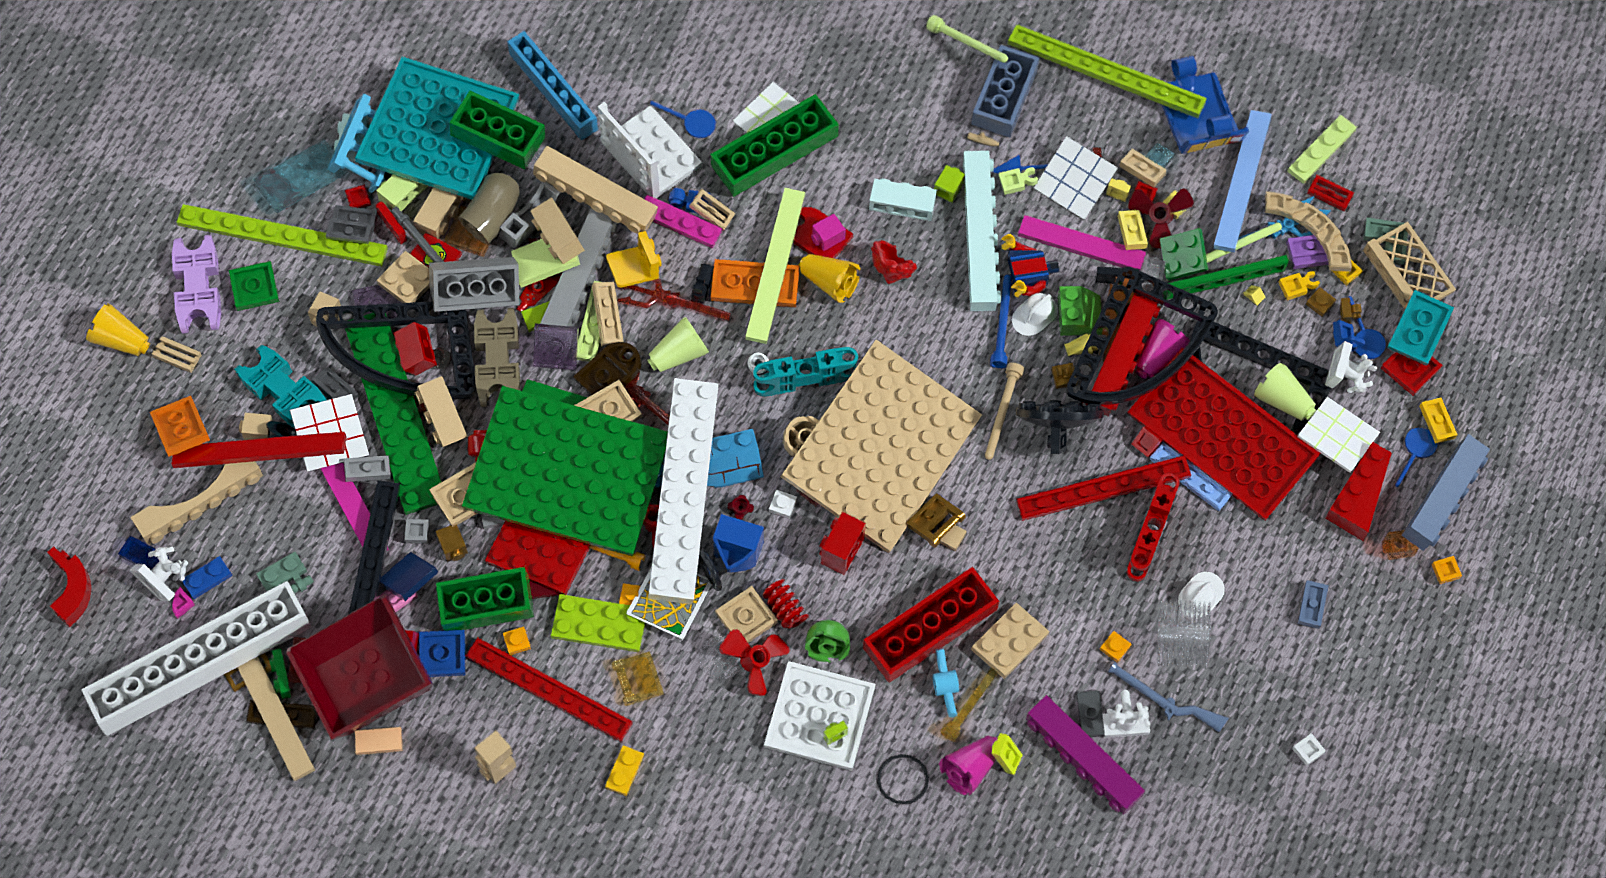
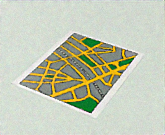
(668, 616)

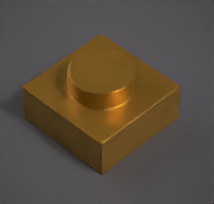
(1321, 302)

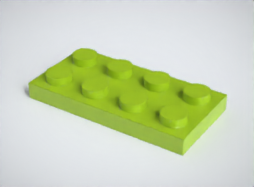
(597, 623)

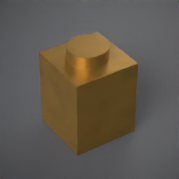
(451, 543)

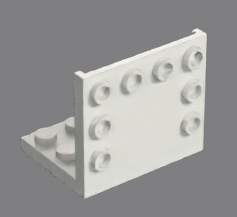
(648, 150)

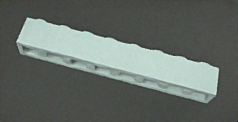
(980, 231)

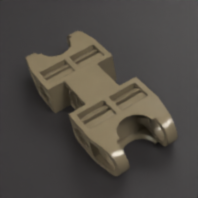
(496, 341)

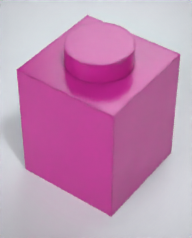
(828, 232)

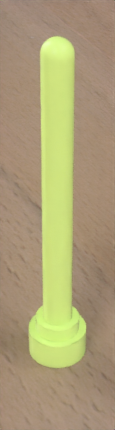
(936, 25)
(1246, 240)

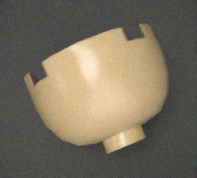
(797, 432)

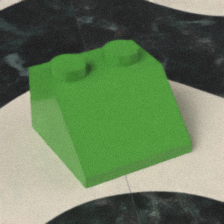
(1078, 310)

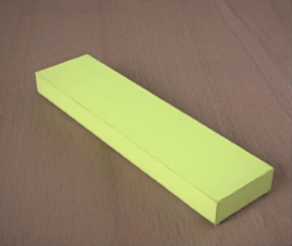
(589, 335)

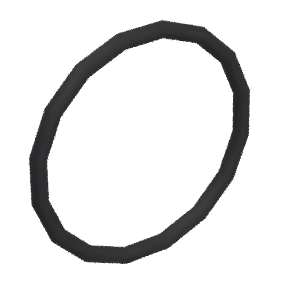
(902, 756)

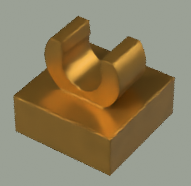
(1349, 312)
(1062, 374)

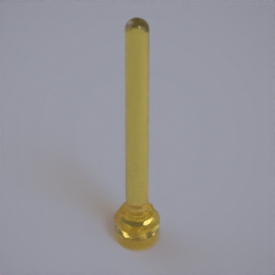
(951, 729)

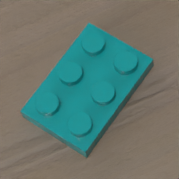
(1420, 327)

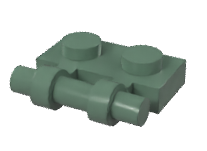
(285, 570)

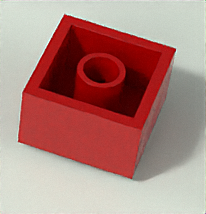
(842, 543)

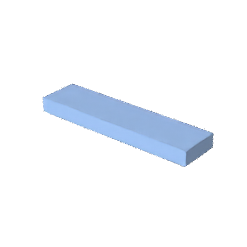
(1199, 482)

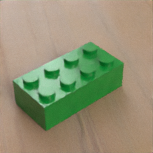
(497, 130)
(485, 599)

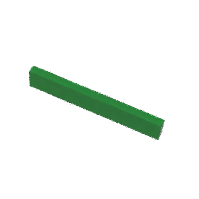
(1230, 276)

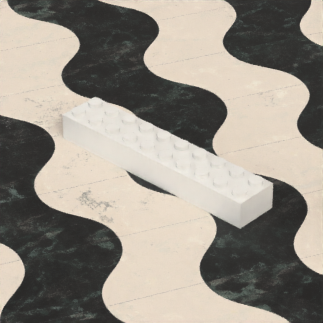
(683, 491)
(196, 658)

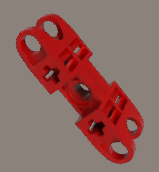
(1149, 538)

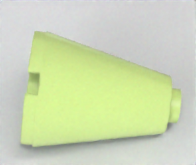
(677, 347)
(1285, 393)

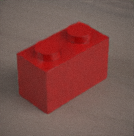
(415, 348)

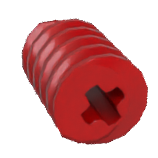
(783, 605)

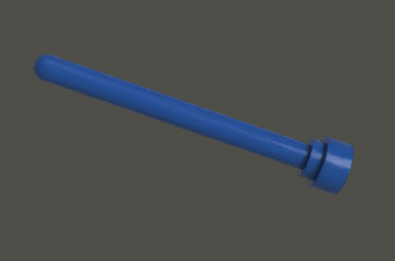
(999, 358)

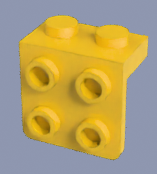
(636, 263)

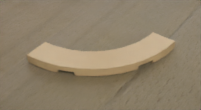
(1317, 223)

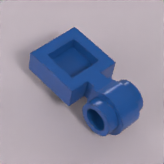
(678, 199)

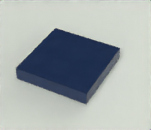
(408, 576)

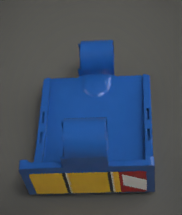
(1215, 122)

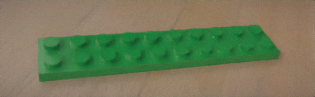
(396, 418)

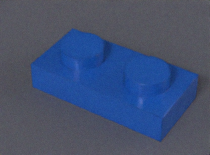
(207, 577)

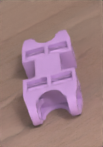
(198, 298)

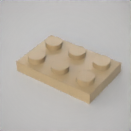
(1010, 640)

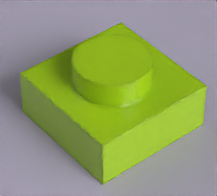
(835, 732)

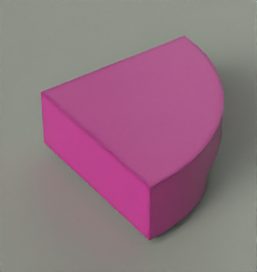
(181, 603)

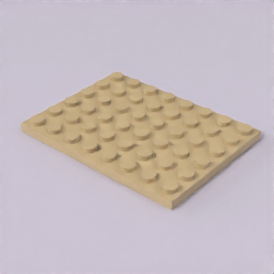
(882, 445)

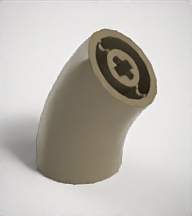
(490, 207)

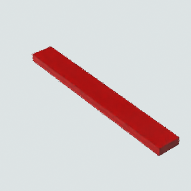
(261, 449)
(1101, 488)
(549, 689)

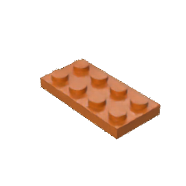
(740, 281)

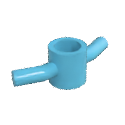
(945, 682)

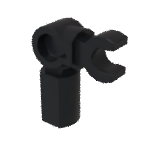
(702, 284)

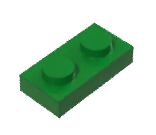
(277, 665)

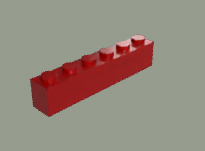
(1125, 347)

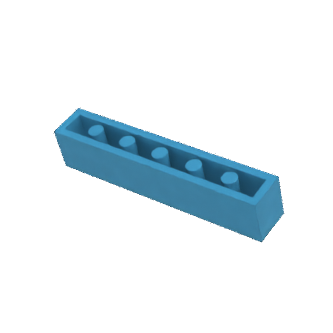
(552, 85)

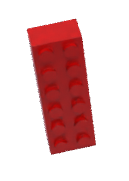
(930, 624)

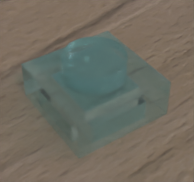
(1160, 155)

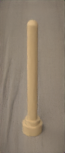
(1014, 372)

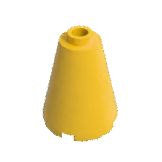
(831, 275)
(117, 332)

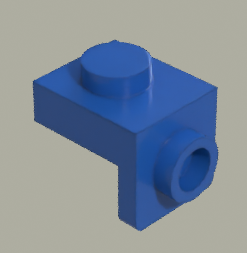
(1344, 332)

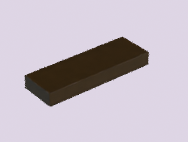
(299, 714)

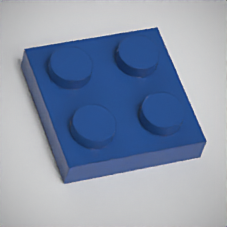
(443, 652)

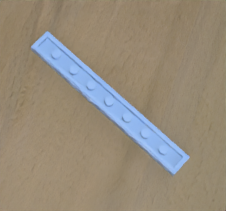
(1242, 182)

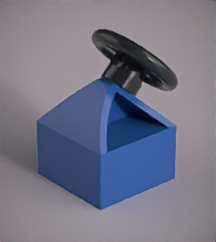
(735, 547)

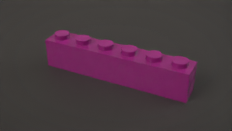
(1085, 755)

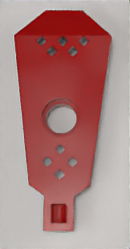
(547, 285)

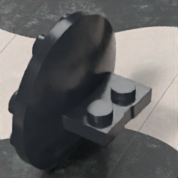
(1059, 418)

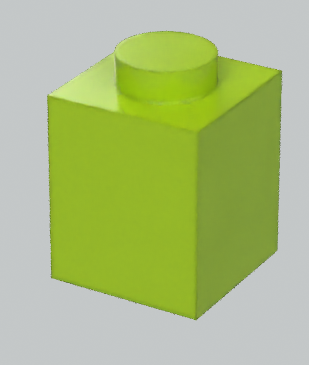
(949, 183)

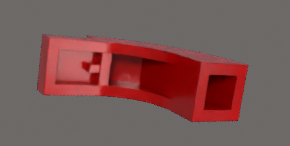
(77, 594)

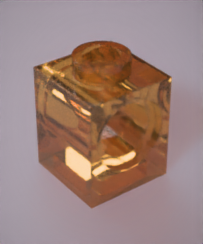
(1395, 552)

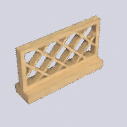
(1392, 274)

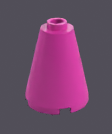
(1159, 349)
(968, 765)

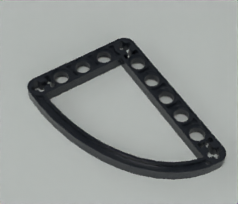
(1135, 286)
(1274, 355)
(381, 379)

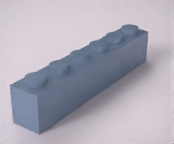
(1446, 492)

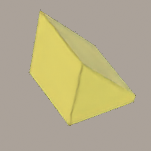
(1255, 294)

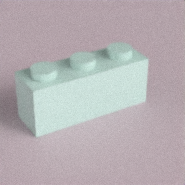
(902, 199)

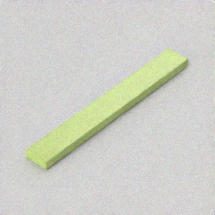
(775, 266)

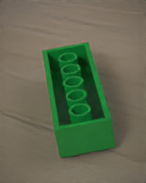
(774, 145)

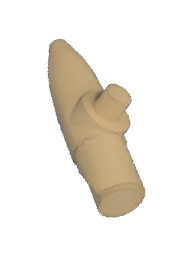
(982, 139)

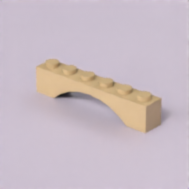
(160, 520)

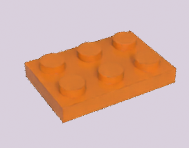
(179, 426)

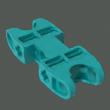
(791, 375)
(272, 378)

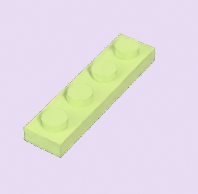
(1322, 149)

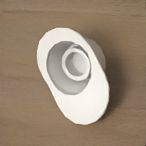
(1034, 314)
(1201, 588)

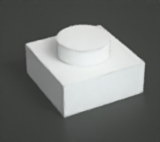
(782, 504)
(1309, 749)

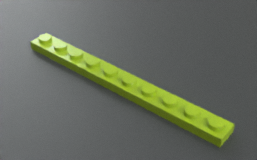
(1107, 71)
(279, 235)

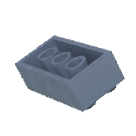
(1005, 92)

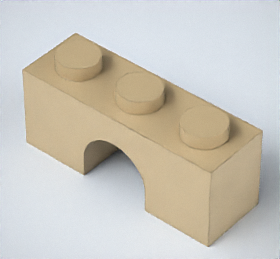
(494, 757)

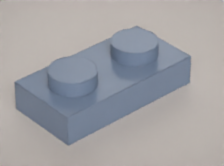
(1312, 604)

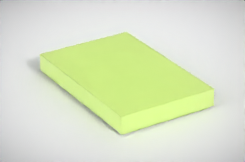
(538, 263)

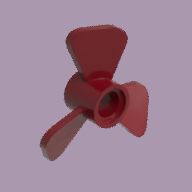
(1140, 201)

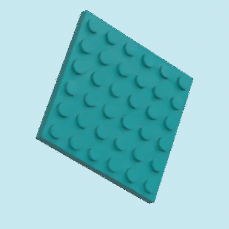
(413, 129)

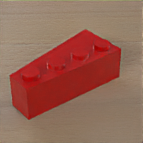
(1358, 499)

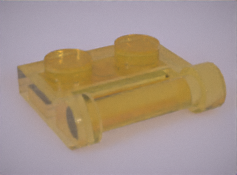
(645, 677)

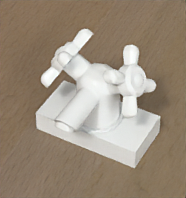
(1343, 367)
(155, 578)
(1126, 722)

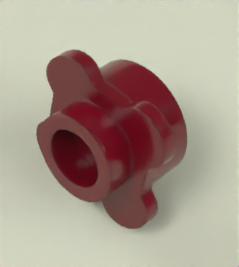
(741, 500)

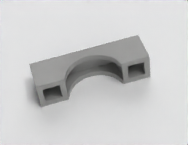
(519, 224)

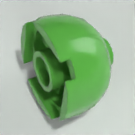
(827, 640)

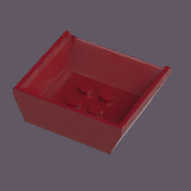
(359, 668)

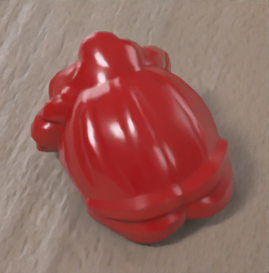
(889, 264)

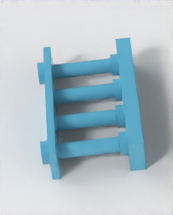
(348, 143)

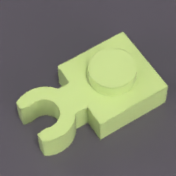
(1014, 181)

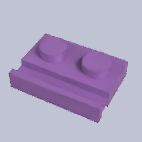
(1306, 252)

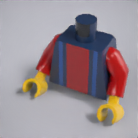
(1027, 267)

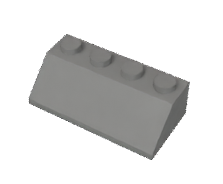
(474, 284)

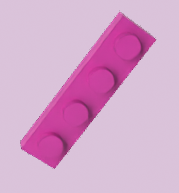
(685, 223)

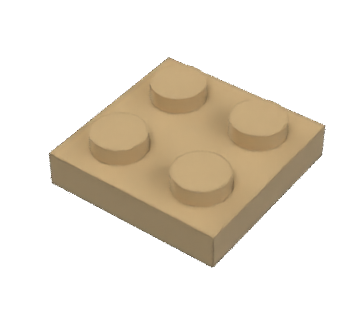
(405, 279)
(747, 614)

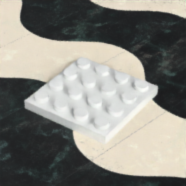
(811, 702)

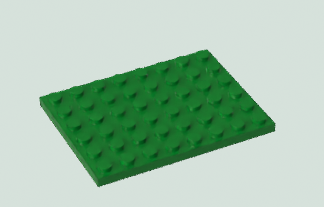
(566, 470)

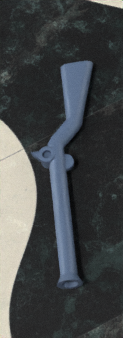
(1212, 719)

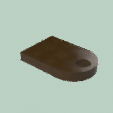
(609, 367)

